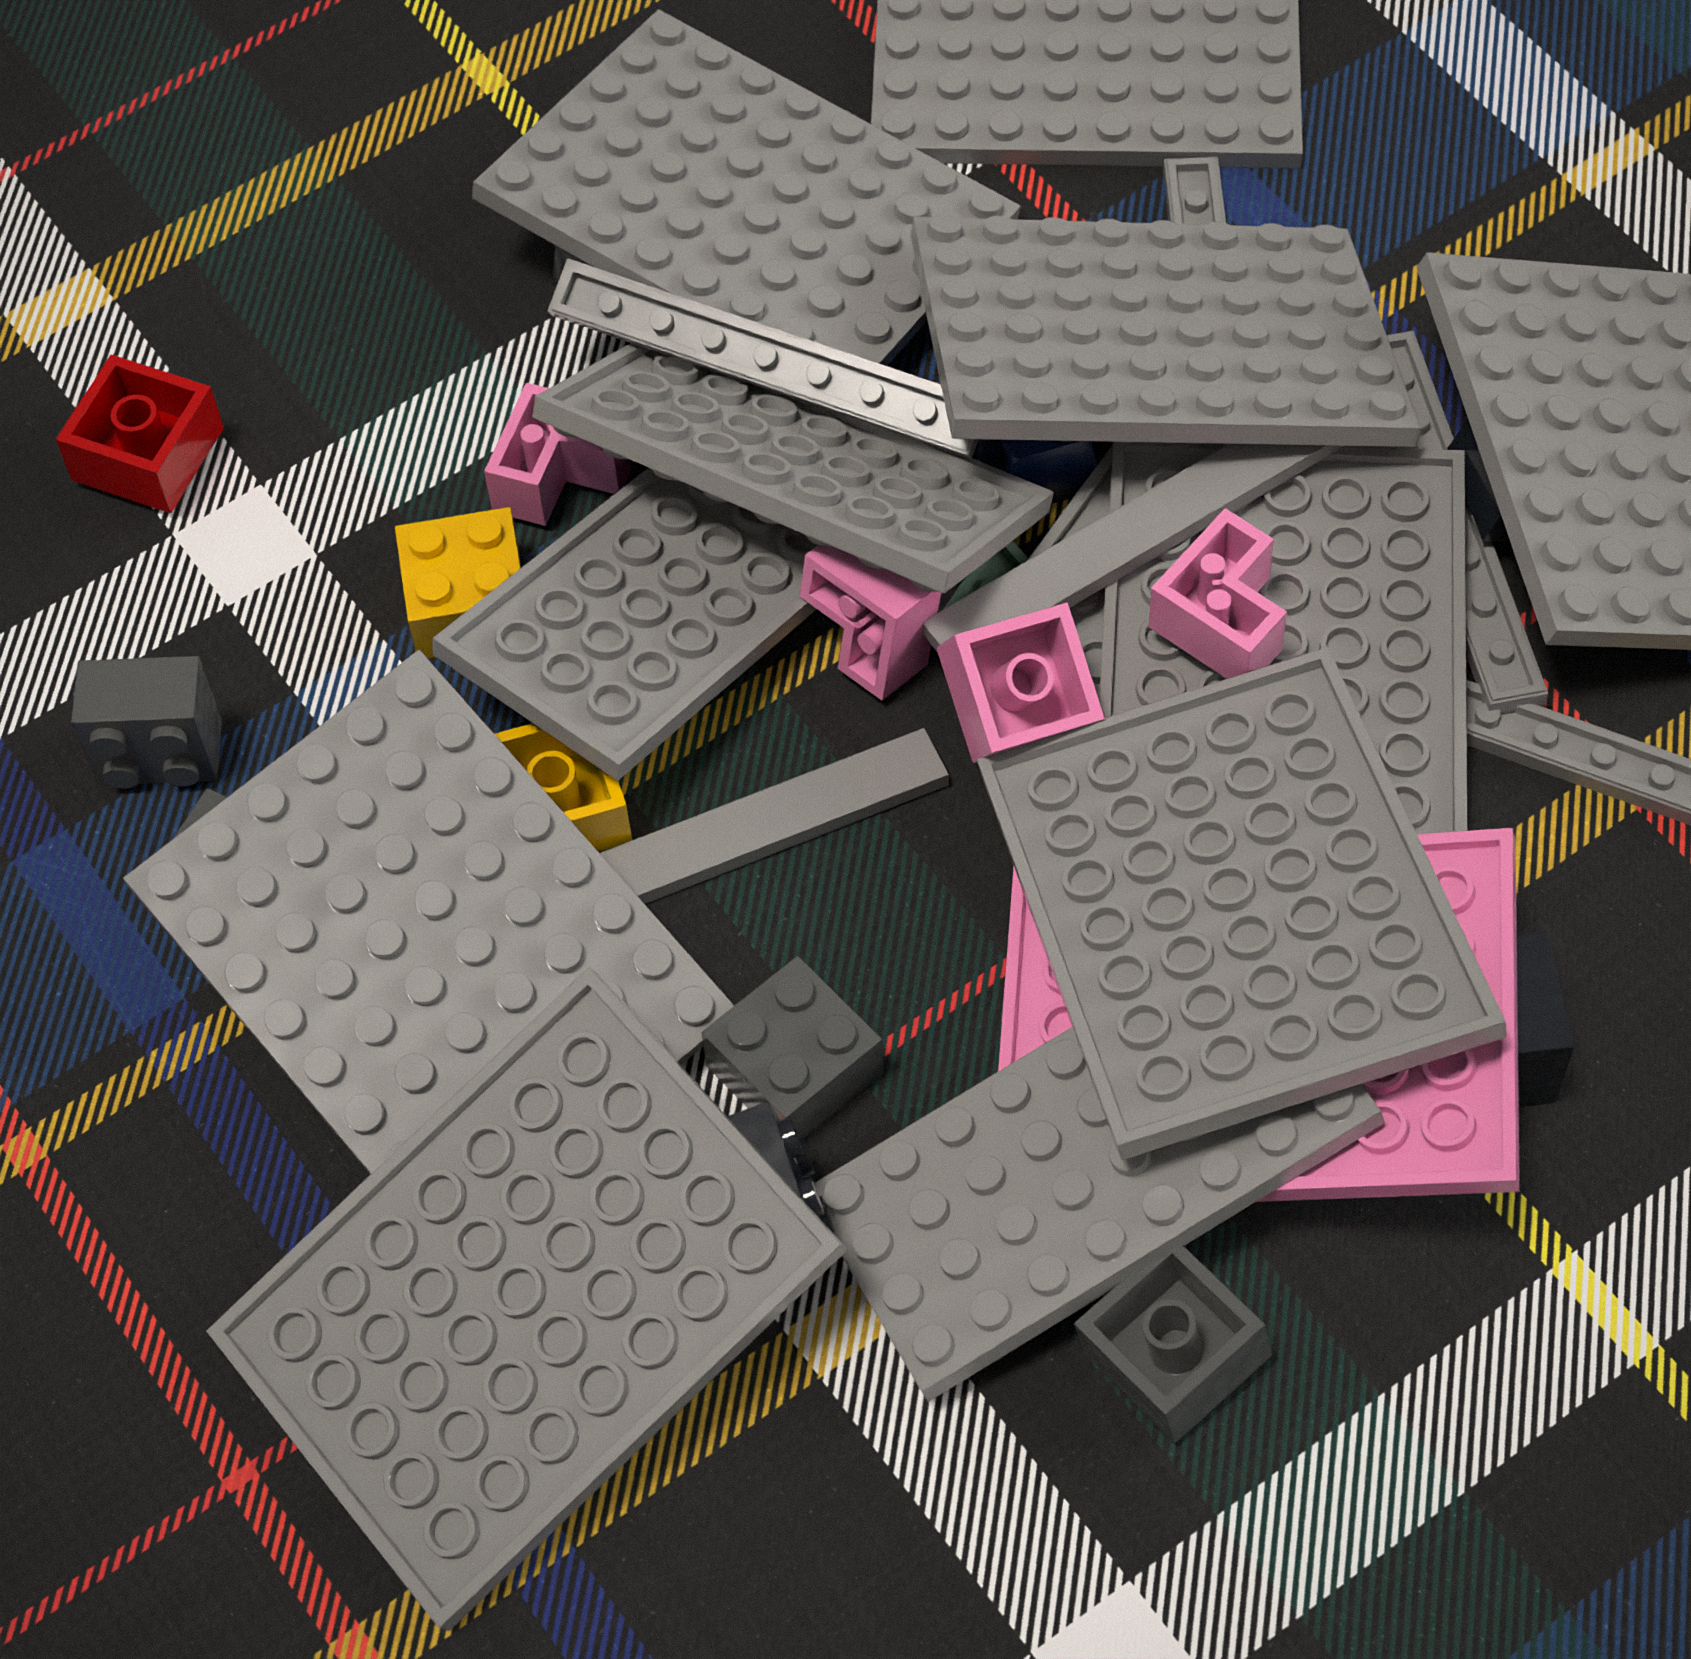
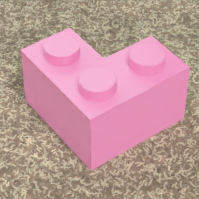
(536, 462)
(1213, 602)
(879, 617)

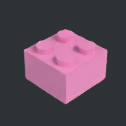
(1019, 681)

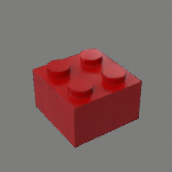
(140, 433)

